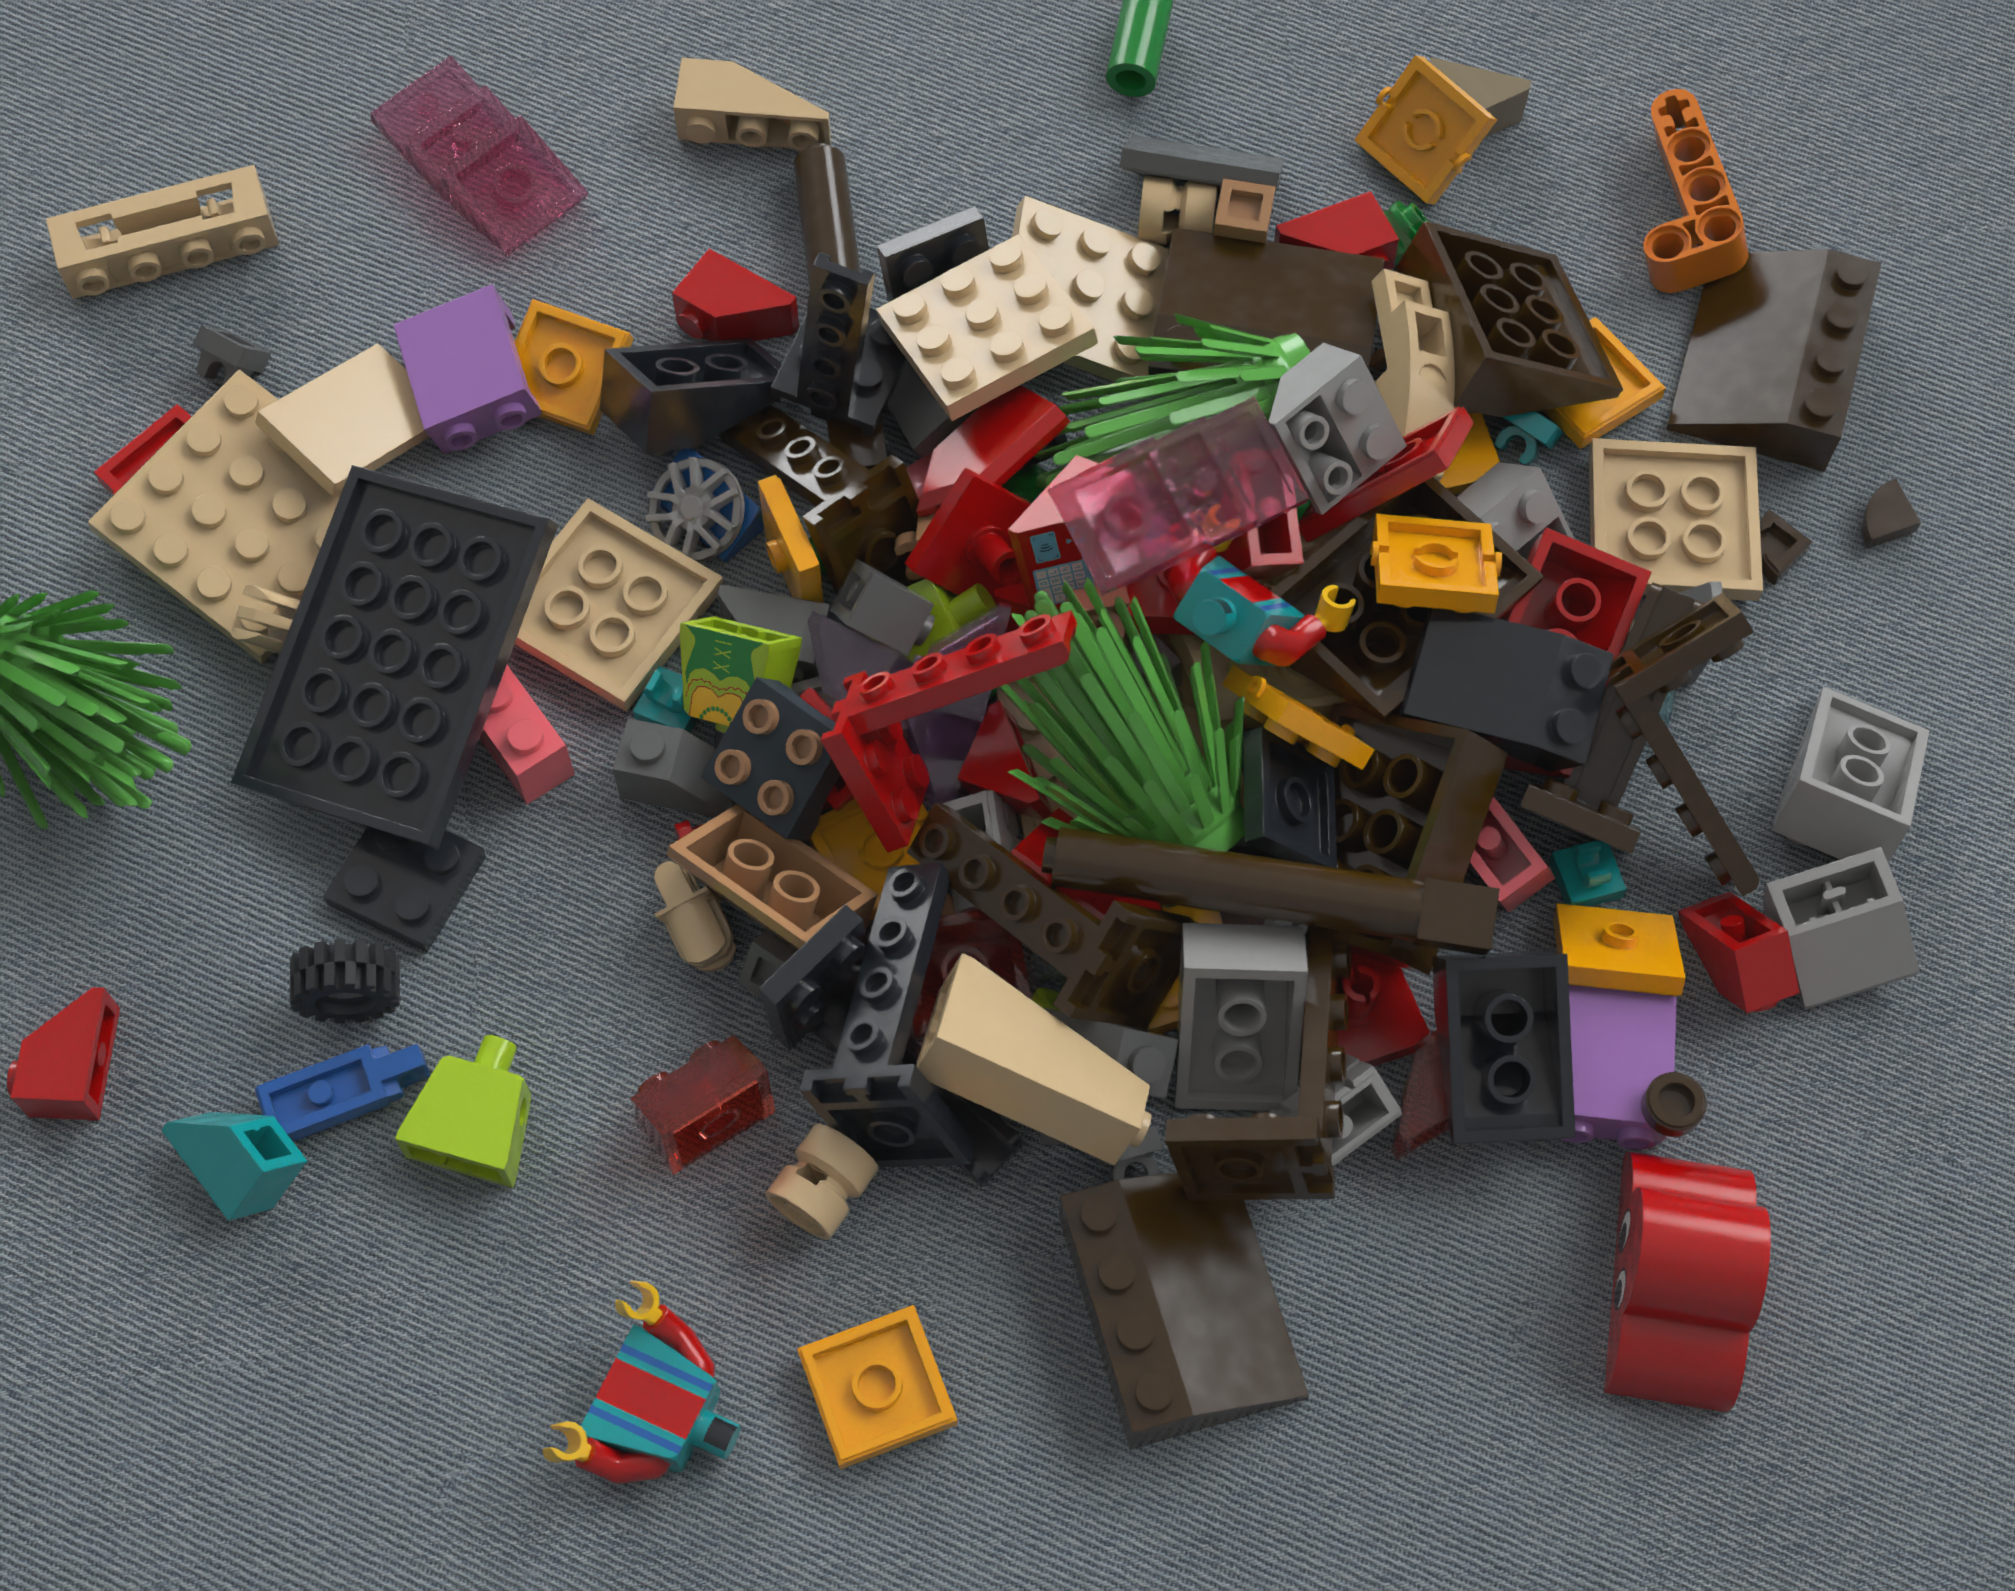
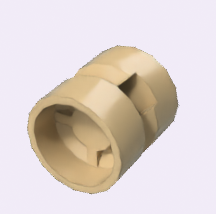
(1162, 194)
(821, 1182)

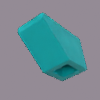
(237, 1159)

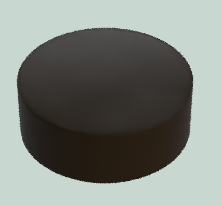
(1673, 1104)

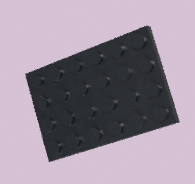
(395, 655)

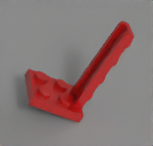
(868, 730)

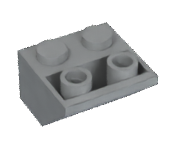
(1333, 424)
(1515, 504)
(1843, 927)

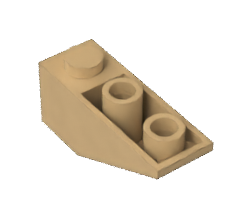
(736, 106)

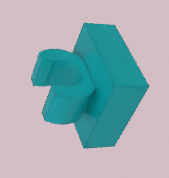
(1533, 429)
(663, 701)
(1587, 874)

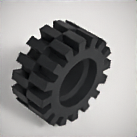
(344, 981)

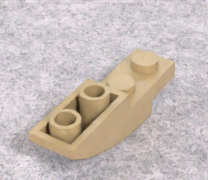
(1417, 352)

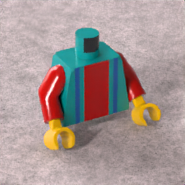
(1246, 617)
(651, 1403)

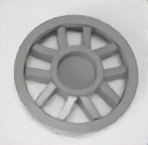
(696, 507)

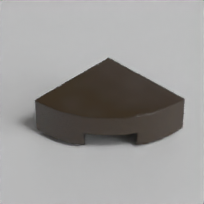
(1888, 516)
(1780, 546)

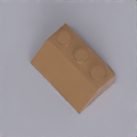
(769, 876)

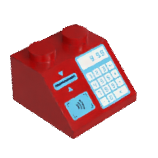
(1045, 547)

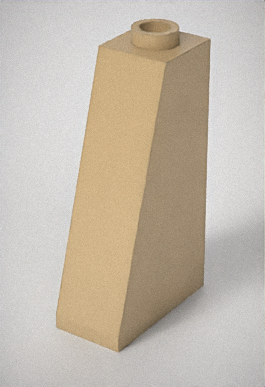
(1029, 1065)

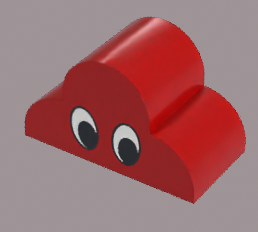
(1685, 1281)

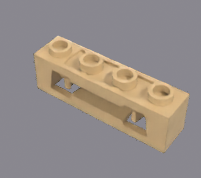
(162, 232)

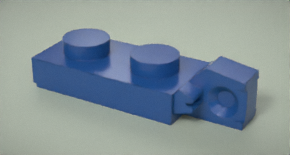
(340, 1088)

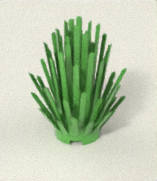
(1249, 369)
(59, 718)
(1127, 763)

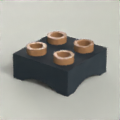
(776, 760)

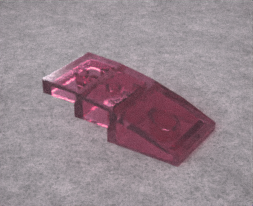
(478, 155)
(1177, 495)

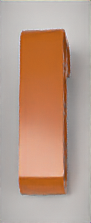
(1711, 234)

